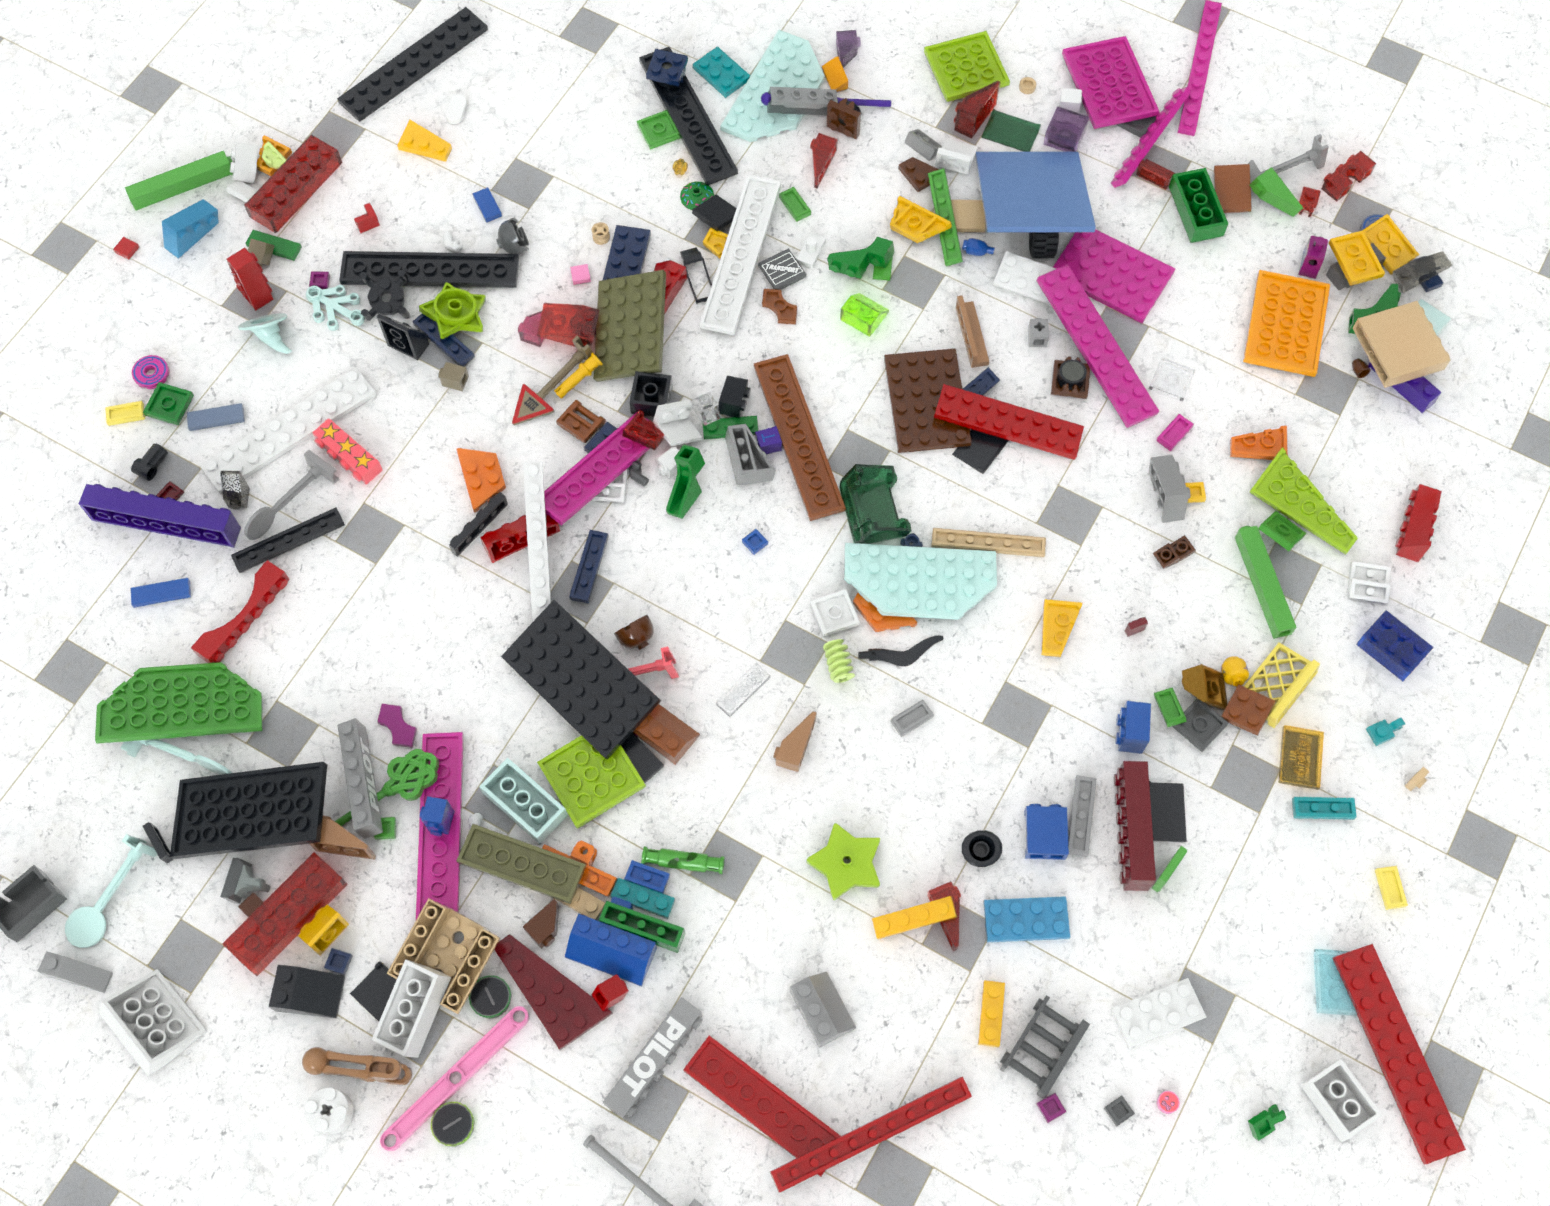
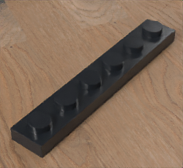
(287, 540)

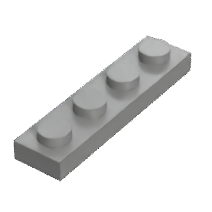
(1081, 815)

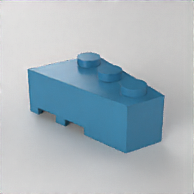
(188, 227)

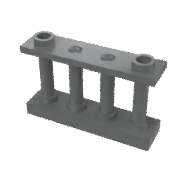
(1054, 1065)

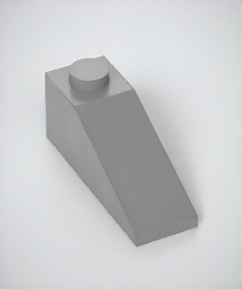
(74, 972)

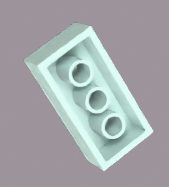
(523, 801)

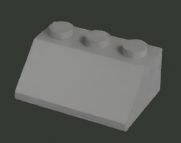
(822, 1008)

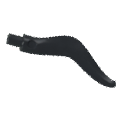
(900, 658)

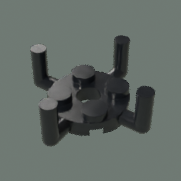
(376, 292)

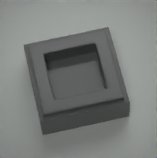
(1119, 1110)

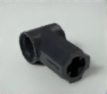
(150, 461)

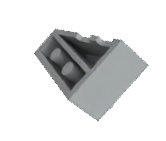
(746, 456)

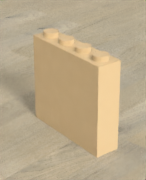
(1401, 344)

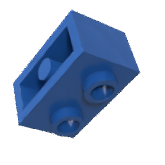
(437, 815)

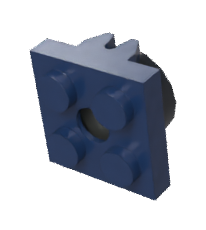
(667, 68)

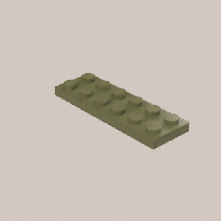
(521, 863)

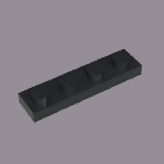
(478, 524)

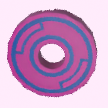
(147, 363)

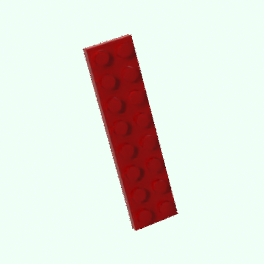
(1009, 421)
(758, 1100)

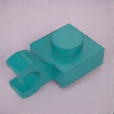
(1383, 732)

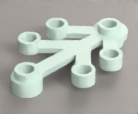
(334, 304)

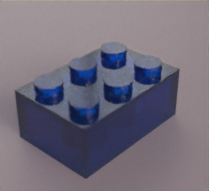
(1394, 645)

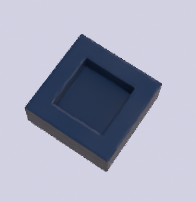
(338, 961)

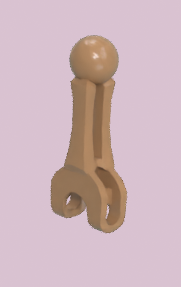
(377, 1068)

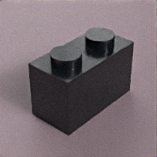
(733, 396)

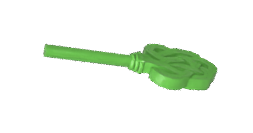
(403, 771)

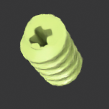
(836, 661)

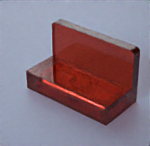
(1154, 173)

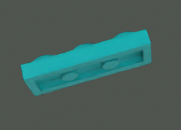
(1324, 808)
(643, 898)

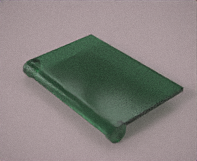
(1011, 131)

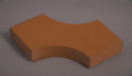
(785, 311)

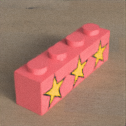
(347, 451)

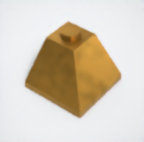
(1206, 685)

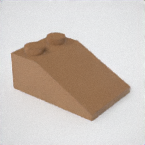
(340, 841)

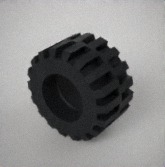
(1043, 244)

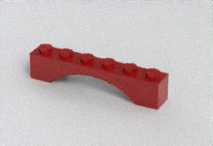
(215, 643)

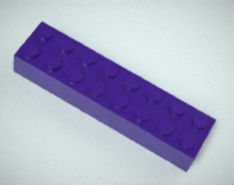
(160, 515)

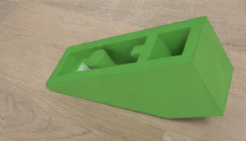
(1273, 191)

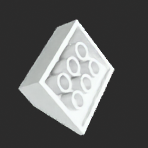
(151, 1021)

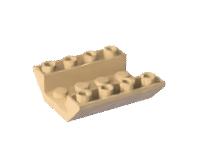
(434, 946)

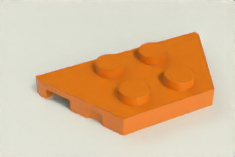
(481, 475)
(876, 620)

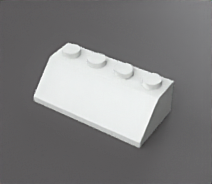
(411, 1009)

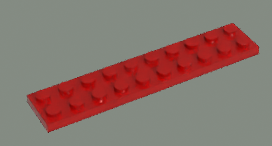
(1399, 1055)

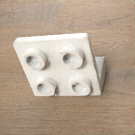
(956, 155)
(674, 423)

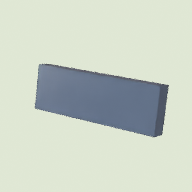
(215, 417)

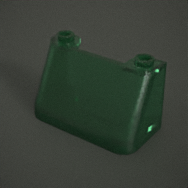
(871, 504)

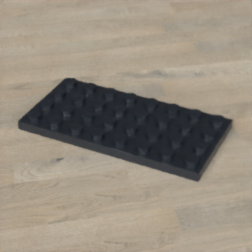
(581, 679)
(249, 810)

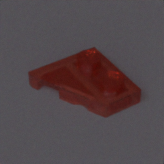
(643, 431)

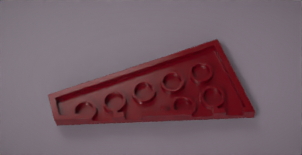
(556, 1000)

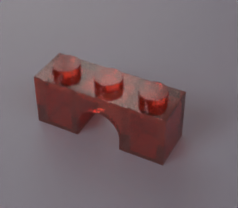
(1356, 167)

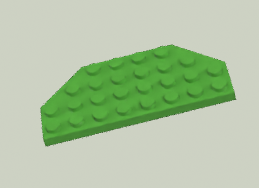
(179, 704)

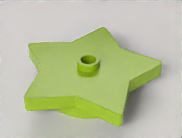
(454, 310)
(844, 876)

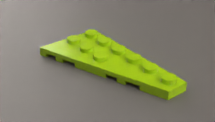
(1297, 498)

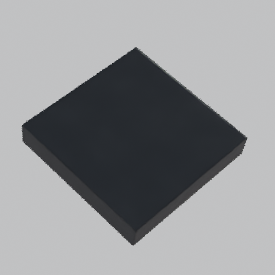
(715, 212)

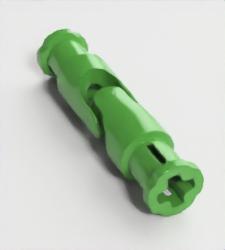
(687, 860)

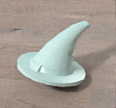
(267, 330)

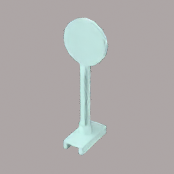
(133, 748)
(87, 924)

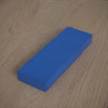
(160, 592)

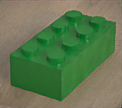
(1198, 205)

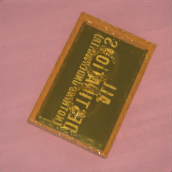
(1301, 757)

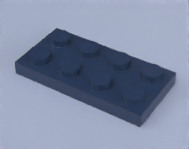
(627, 252)

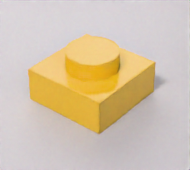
(1197, 492)

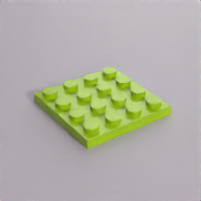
(965, 65)
(588, 781)

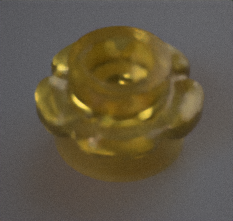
(680, 167)

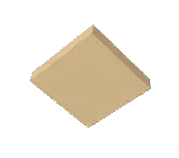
(969, 215)

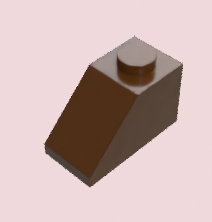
(544, 925)

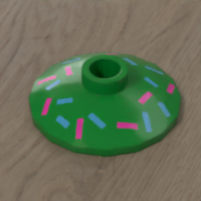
(695, 194)

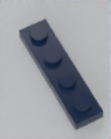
(450, 345)
(588, 566)

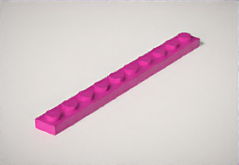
(1200, 67)

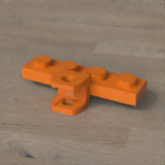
(592, 877)

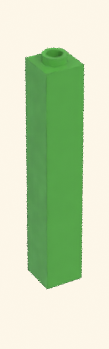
(179, 180)
(1265, 582)

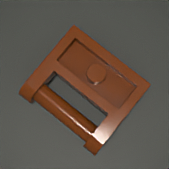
(577, 425)

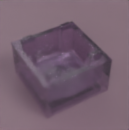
(1066, 130)

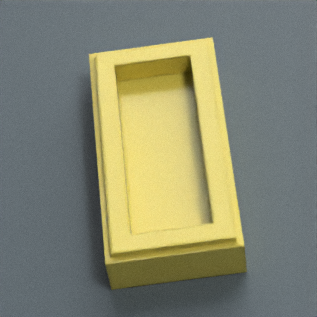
(125, 413)
(1391, 887)

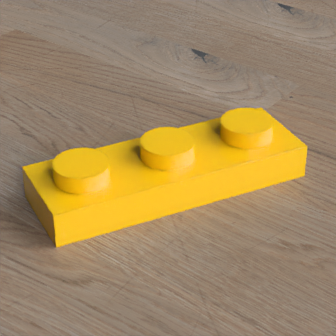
(991, 1013)

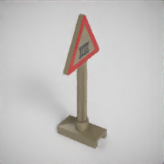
(531, 404)

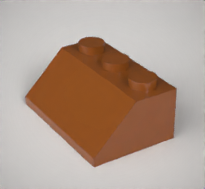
(666, 734)

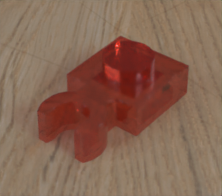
(1309, 200)

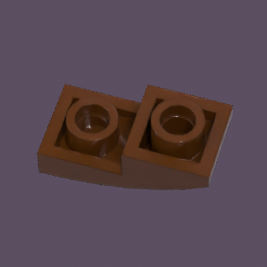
(1174, 552)

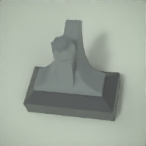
(241, 881)

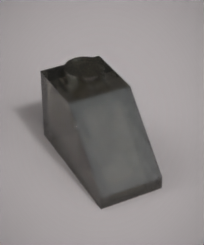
(234, 489)

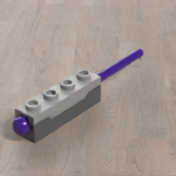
(808, 100)

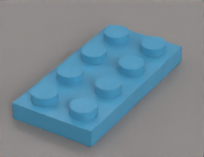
(1026, 919)

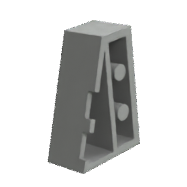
(1170, 487)

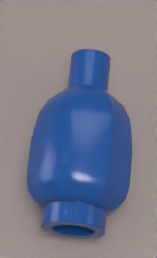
(977, 247)

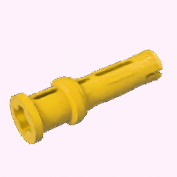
(584, 370)

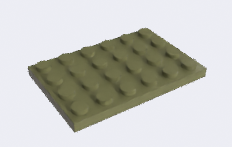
(630, 325)

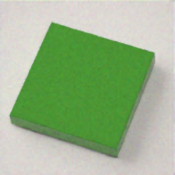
(658, 129)
(1282, 530)
(1169, 869)

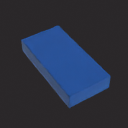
(487, 204)

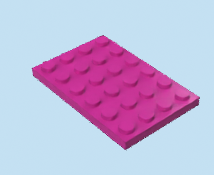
(1110, 82)
(1116, 273)

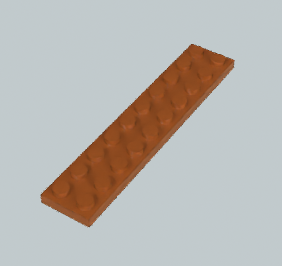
(799, 437)

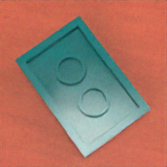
(721, 72)

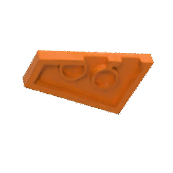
(1259, 445)

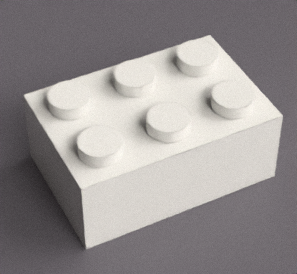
(1341, 1100)

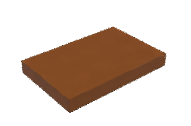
(1233, 187)

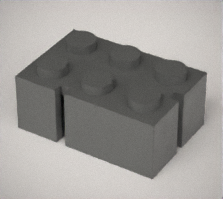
(32, 901)

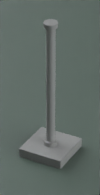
(628, 1174)

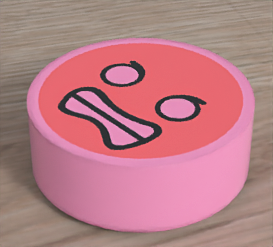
(1168, 1102)

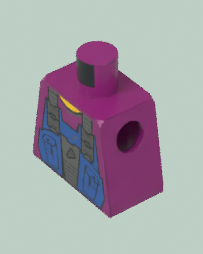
(1314, 250)

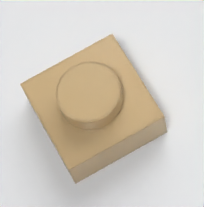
(1418, 779)

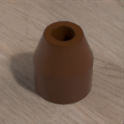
(1360, 368)

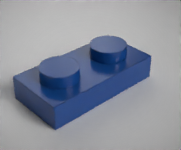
(647, 876)

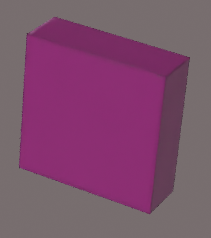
(319, 279)
(1051, 1107)

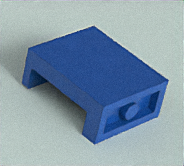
(1046, 832)

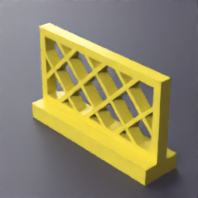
(1293, 690)

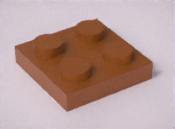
(1248, 710)

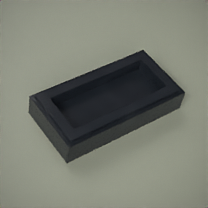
(158, 842)

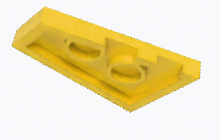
(423, 142)

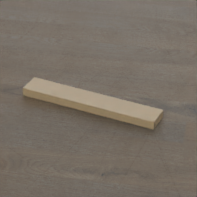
(989, 542)

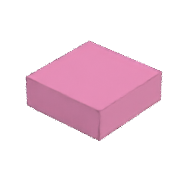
(580, 274)

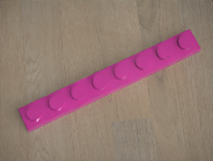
(1148, 140)

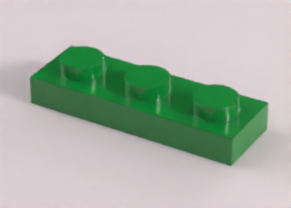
(719, 427)

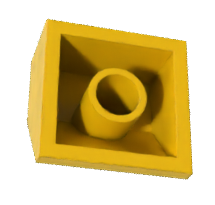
(323, 929)

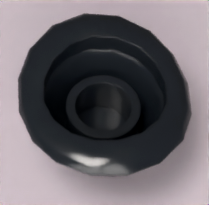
(981, 848)

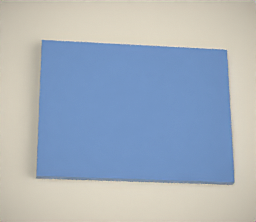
(1034, 192)

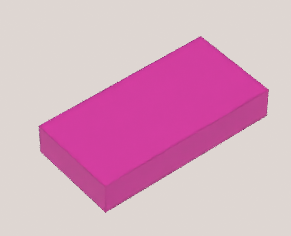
(1174, 432)

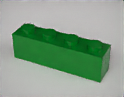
(663, 933)

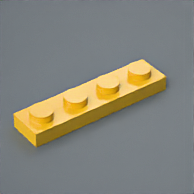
(914, 917)

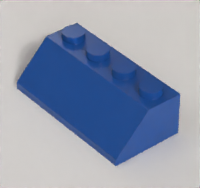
(610, 949)

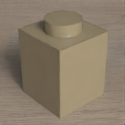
(262, 251)
(453, 376)

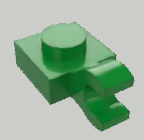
(1264, 1122)

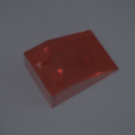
(975, 109)
(567, 321)

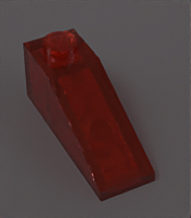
(823, 151)
(950, 926)

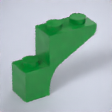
(856, 262)
(1387, 301)
(686, 487)

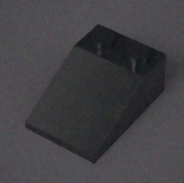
(403, 337)
(306, 991)

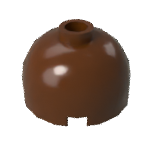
(636, 633)

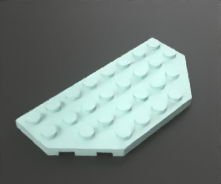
(785, 63)
(920, 579)

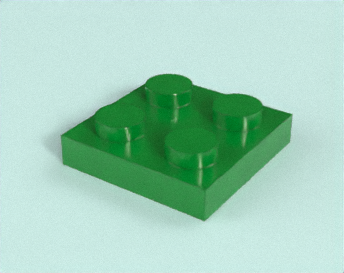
(168, 403)

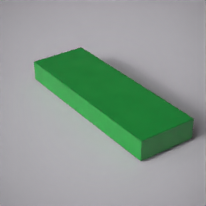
(282, 248)

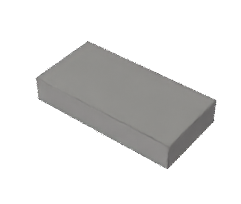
(912, 718)

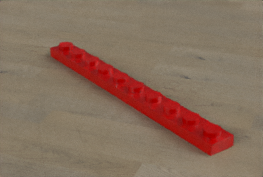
(870, 1134)

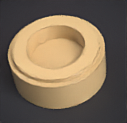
(1027, 85)

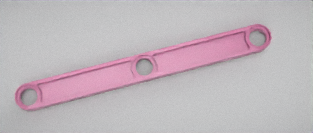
(443, 1089)

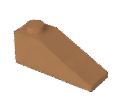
(793, 747)

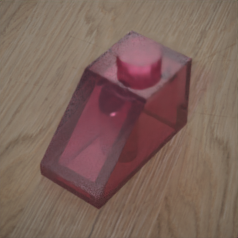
(529, 328)

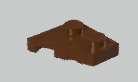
(916, 173)

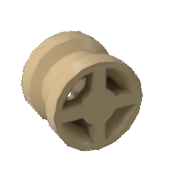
(603, 230)

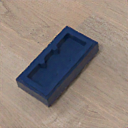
(982, 382)

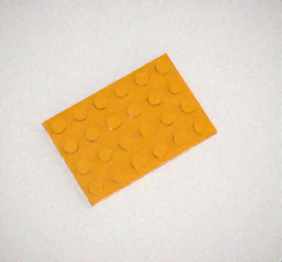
(1287, 323)

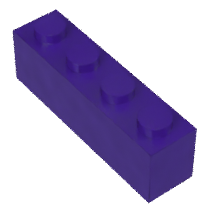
(1418, 392)

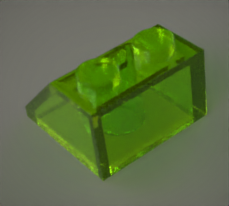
(863, 313)

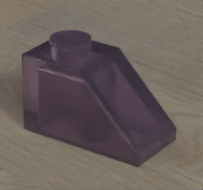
(847, 45)

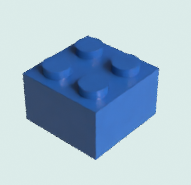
(1133, 727)

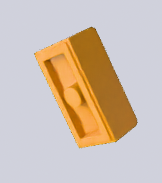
(835, 74)

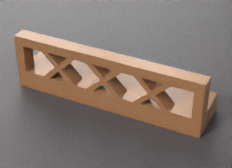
(971, 333)

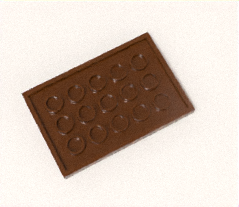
(914, 392)

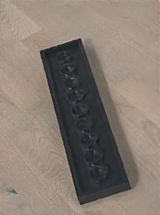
(412, 64)
(694, 128)
(432, 268)

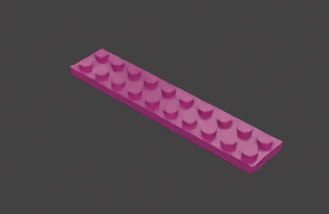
(1097, 346)
(437, 855)

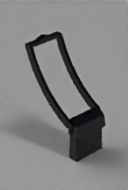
(691, 256)

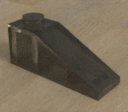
(1420, 270)

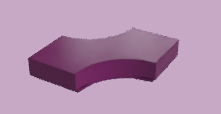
(402, 733)

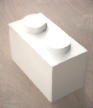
(244, 162)

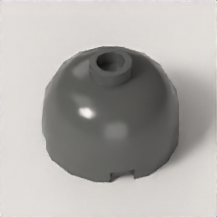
(511, 237)

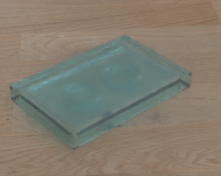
(1330, 990)

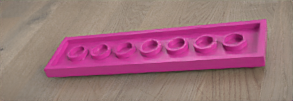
(592, 475)

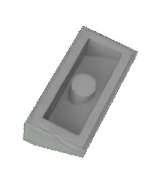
(922, 144)

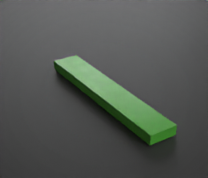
(944, 208)

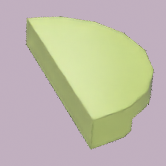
(272, 156)

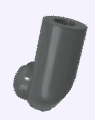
(636, 475)

